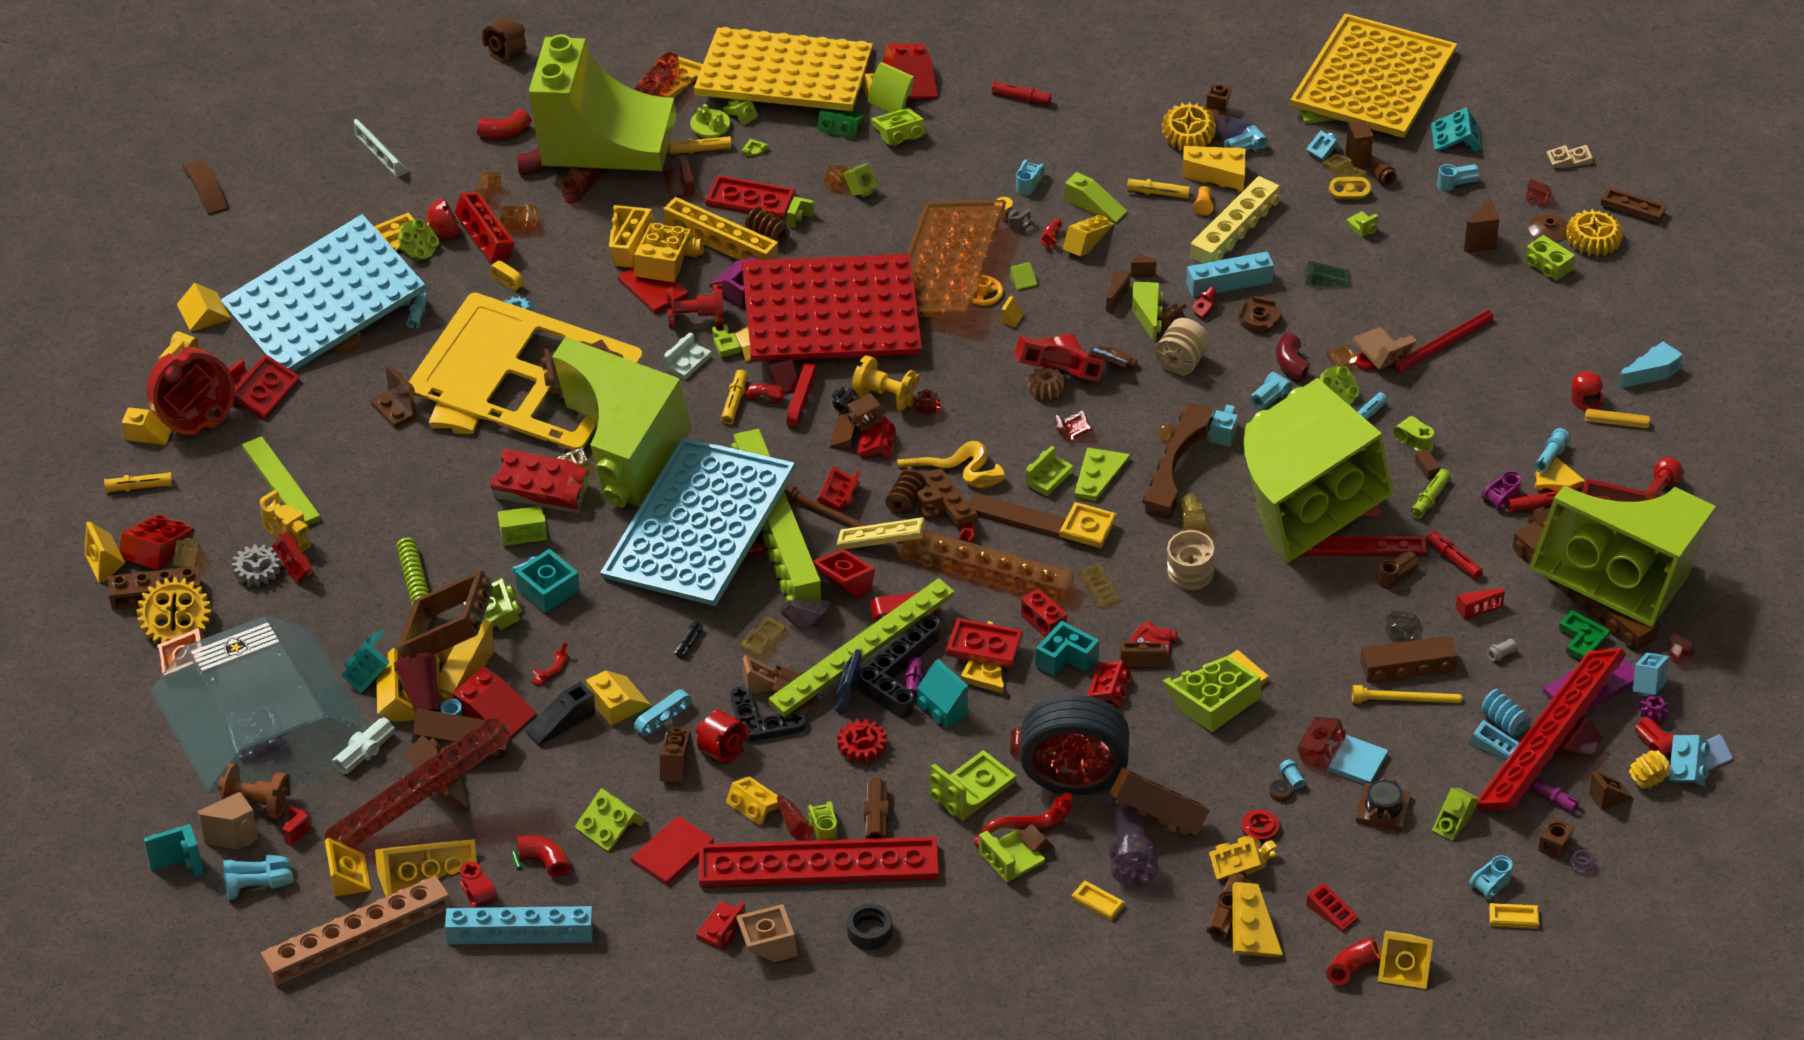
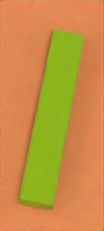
(279, 478)

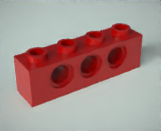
(484, 227)

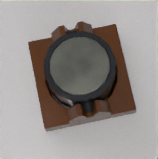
(1383, 805)

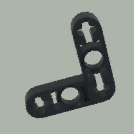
(759, 725)

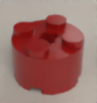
(721, 736)

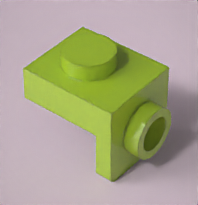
(743, 109)

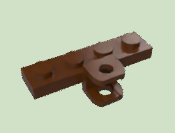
(945, 497)

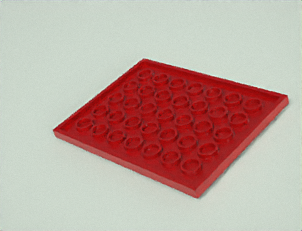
(831, 307)

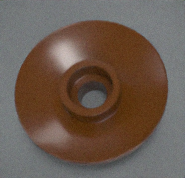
(1549, 226)

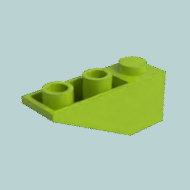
(1146, 308)

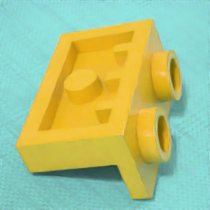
(752, 799)
(1236, 858)

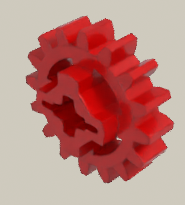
(862, 741)

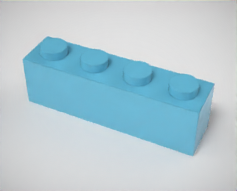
(1230, 274)

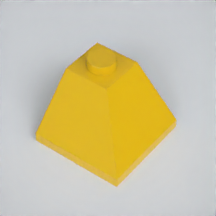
(144, 427)
(1405, 959)

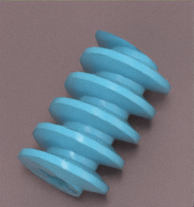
(1505, 714)

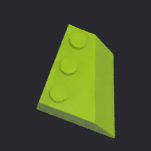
(1215, 692)

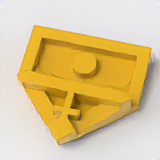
(1558, 476)

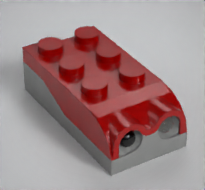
(540, 481)

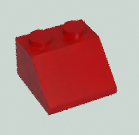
(846, 572)

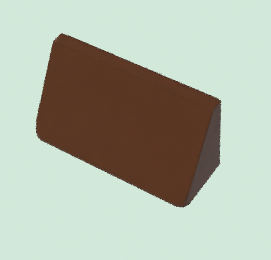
(843, 433)
(1143, 654)

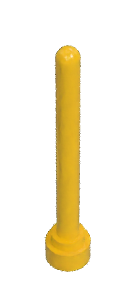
(1362, 694)

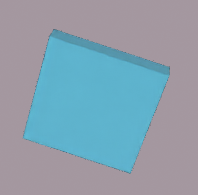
(1358, 760)

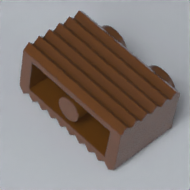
(1359, 144)

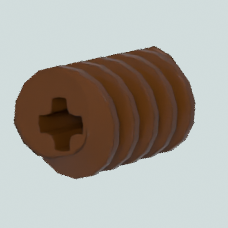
(767, 225)
(905, 490)

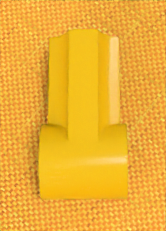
(178, 342)

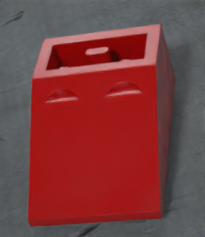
(153, 541)

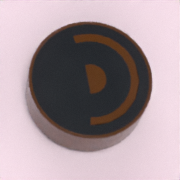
(1282, 790)

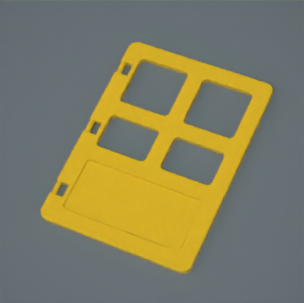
(484, 347)

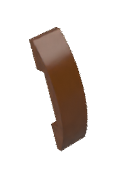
(206, 186)

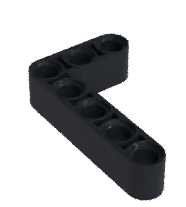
(878, 675)

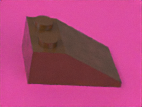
(422, 752)

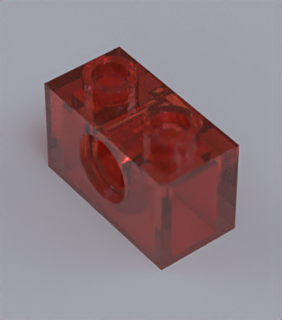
(1321, 741)

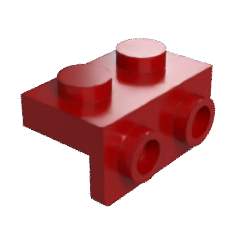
(877, 440)
(838, 489)

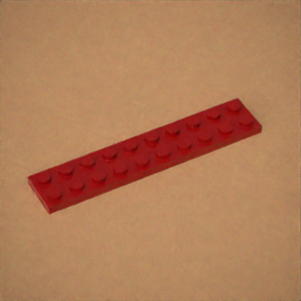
(1550, 730)
(818, 861)

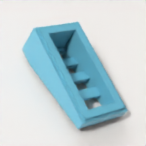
(1485, 744)

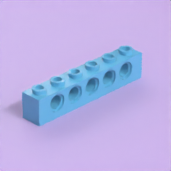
(519, 925)

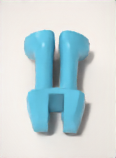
(273, 873)

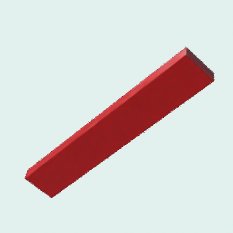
(1369, 546)

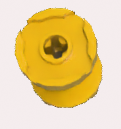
(869, 378)

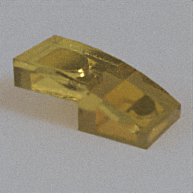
(1342, 167)
(760, 639)

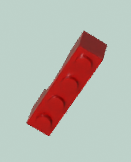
(1043, 353)

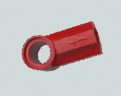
(1655, 736)

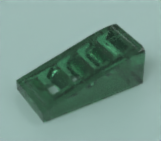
(1319, 275)

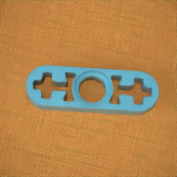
(662, 711)

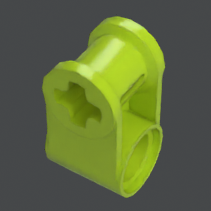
(1414, 434)
(823, 821)

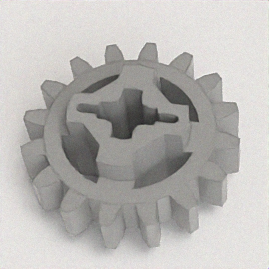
(256, 565)

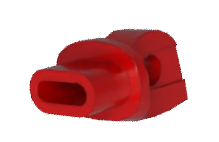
(1207, 302)

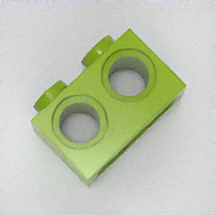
(1549, 258)

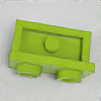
(1047, 472)

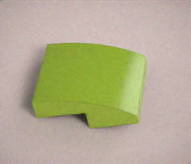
(890, 88)

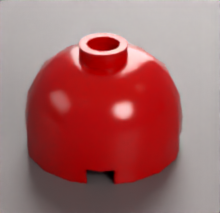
(442, 220)

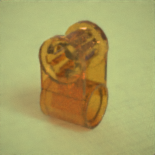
(517, 217)

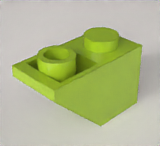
(1455, 813)

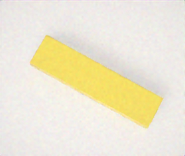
(881, 533)

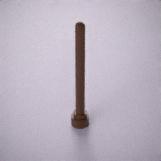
(793, 495)

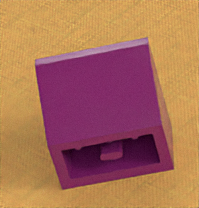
(733, 283)

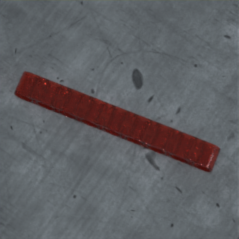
(425, 777)

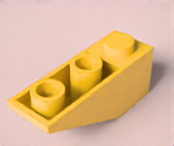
(1086, 234)

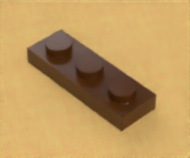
(1633, 204)

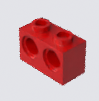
(1042, 612)

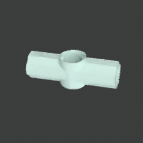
(363, 746)

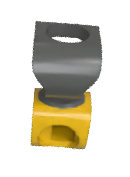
(1015, 220)

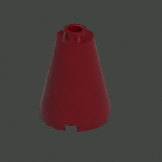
(420, 680)

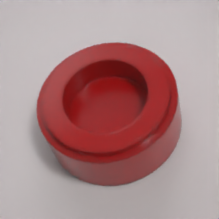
(1364, 363)

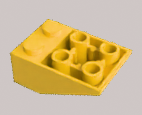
(661, 252)

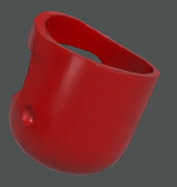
(1586, 384)

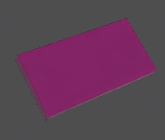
(1619, 681)

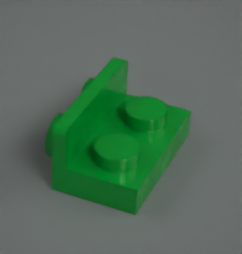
(839, 122)

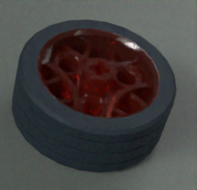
(1074, 744)

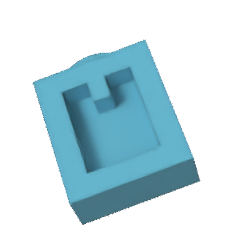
(1323, 145)

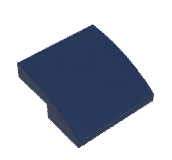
(848, 681)

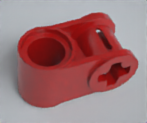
(476, 885)

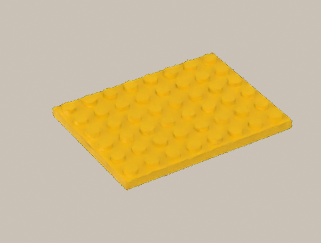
(784, 69)
(1373, 75)

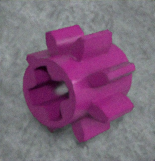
(1654, 708)

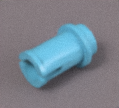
(1290, 770)

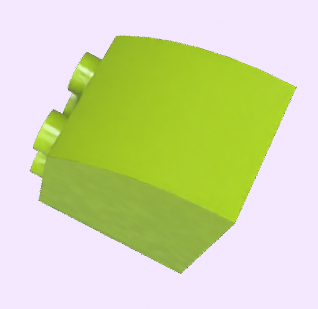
(1313, 467)

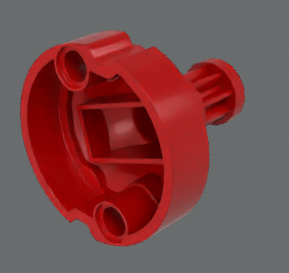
(186, 389)

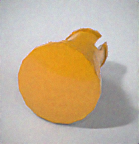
(1203, 204)

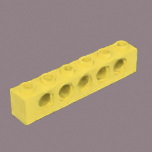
(1235, 221)

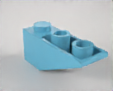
(1653, 366)

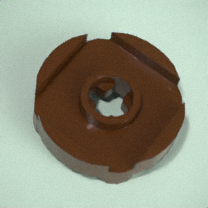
(1249, 316)

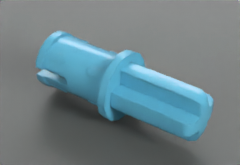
(417, 310)

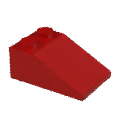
(915, 61)
(489, 696)

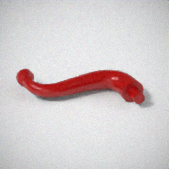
(1045, 821)

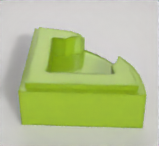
(753, 148)

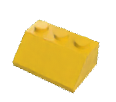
(391, 696)

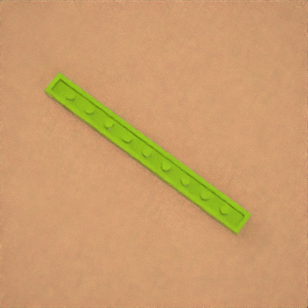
(868, 642)

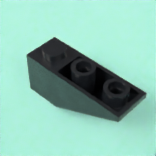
(564, 712)

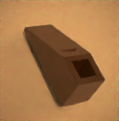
(674, 755)

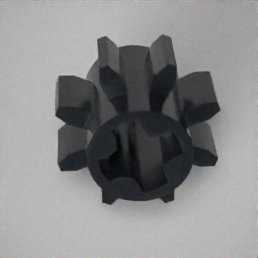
(843, 398)

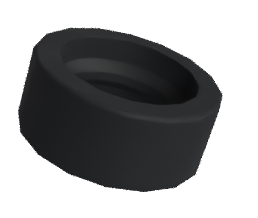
(874, 940)

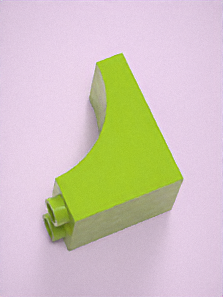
(591, 117)
(636, 413)
(1623, 551)

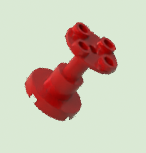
(704, 305)

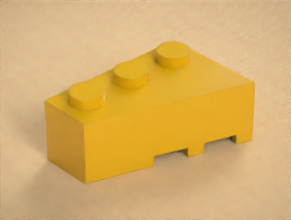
(1215, 165)
(627, 233)

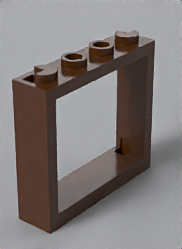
(473, 590)

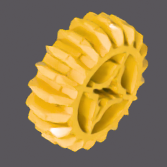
(1177, 128)
(1594, 233)

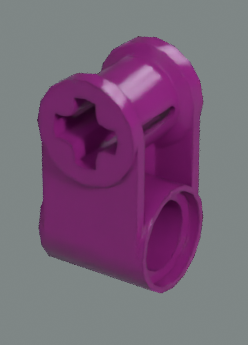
(1502, 489)

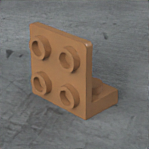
(1382, 348)

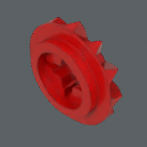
(1265, 819)

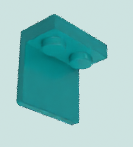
(1456, 128)
(365, 663)
(174, 847)

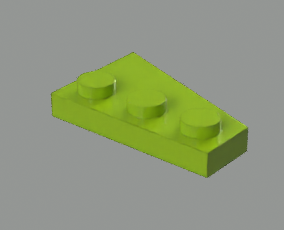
(1097, 472)

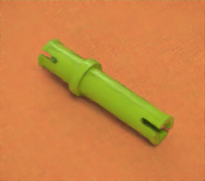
(1427, 498)

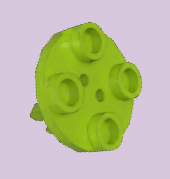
(709, 122)
(424, 236)
(1345, 383)

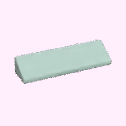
(379, 149)

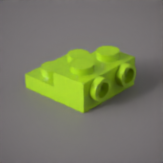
(899, 126)
(502, 608)

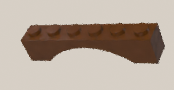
(1193, 428)

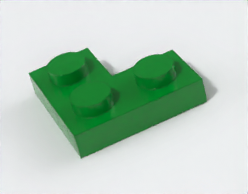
(1586, 634)

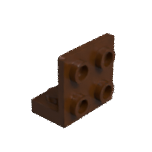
(398, 403)

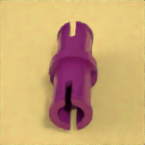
(914, 672)
(1555, 795)

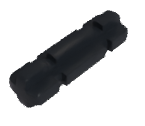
(688, 639)

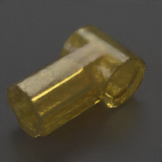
(1192, 514)

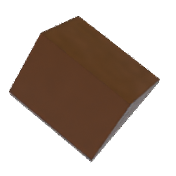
(1482, 229)

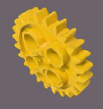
(151, 612)

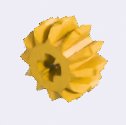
(1650, 769)

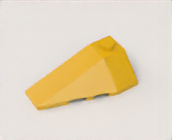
(410, 865)

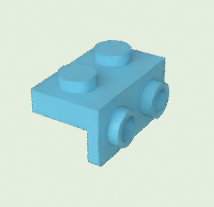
(1689, 759)

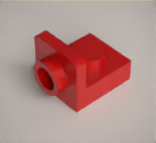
(296, 826)

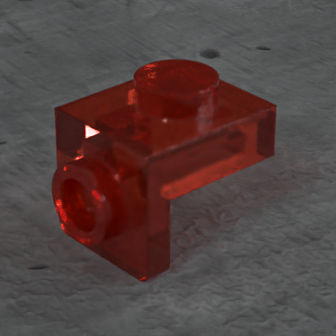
(1073, 426)

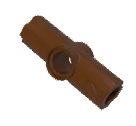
(876, 809)
(1223, 915)

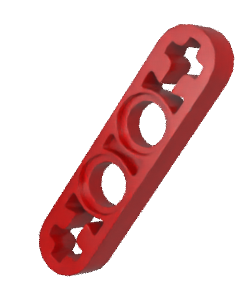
(800, 395)

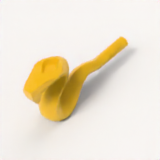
(969, 450)

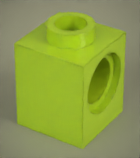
(854, 176)

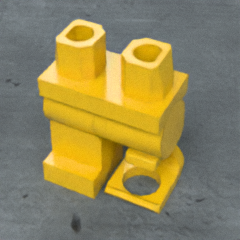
(284, 518)

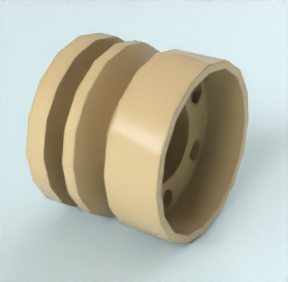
(1182, 346)
(1190, 560)

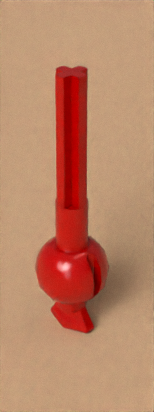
(1666, 474)

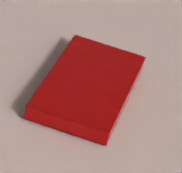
(745, 195)

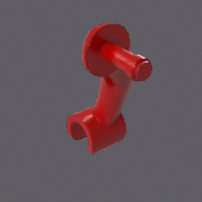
(560, 660)

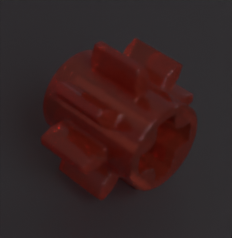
(926, 402)

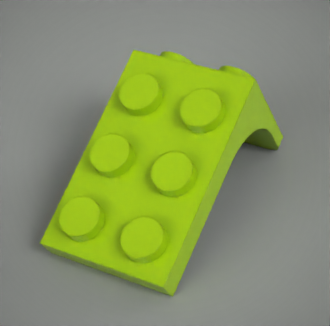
(970, 785)

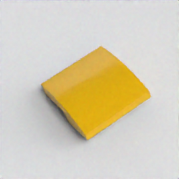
(456, 420)

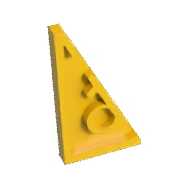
(983, 675)

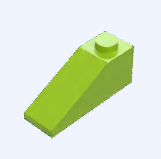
(1092, 197)

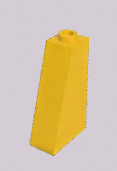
(465, 661)

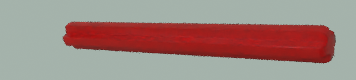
(1443, 341)

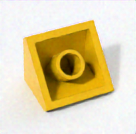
(202, 308)
(102, 552)
(347, 869)

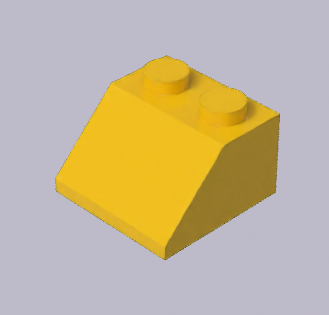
(616, 696)

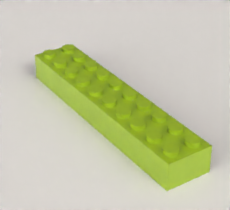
(784, 537)

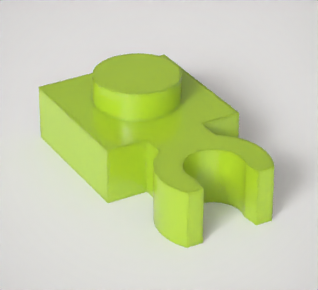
(725, 343)

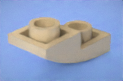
(1564, 158)

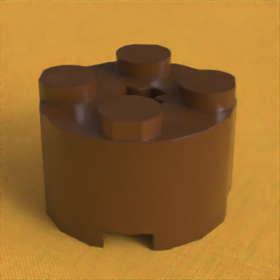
(504, 39)

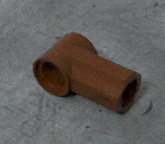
(1392, 570)

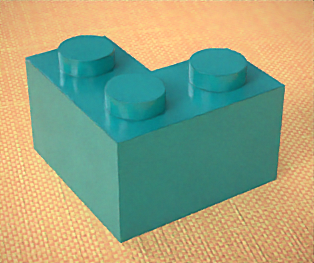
(1064, 646)

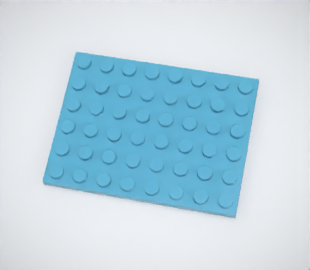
(323, 294)
(698, 521)

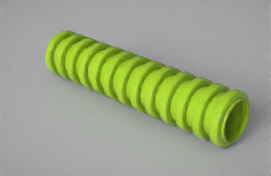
(412, 568)

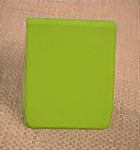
(1023, 276)

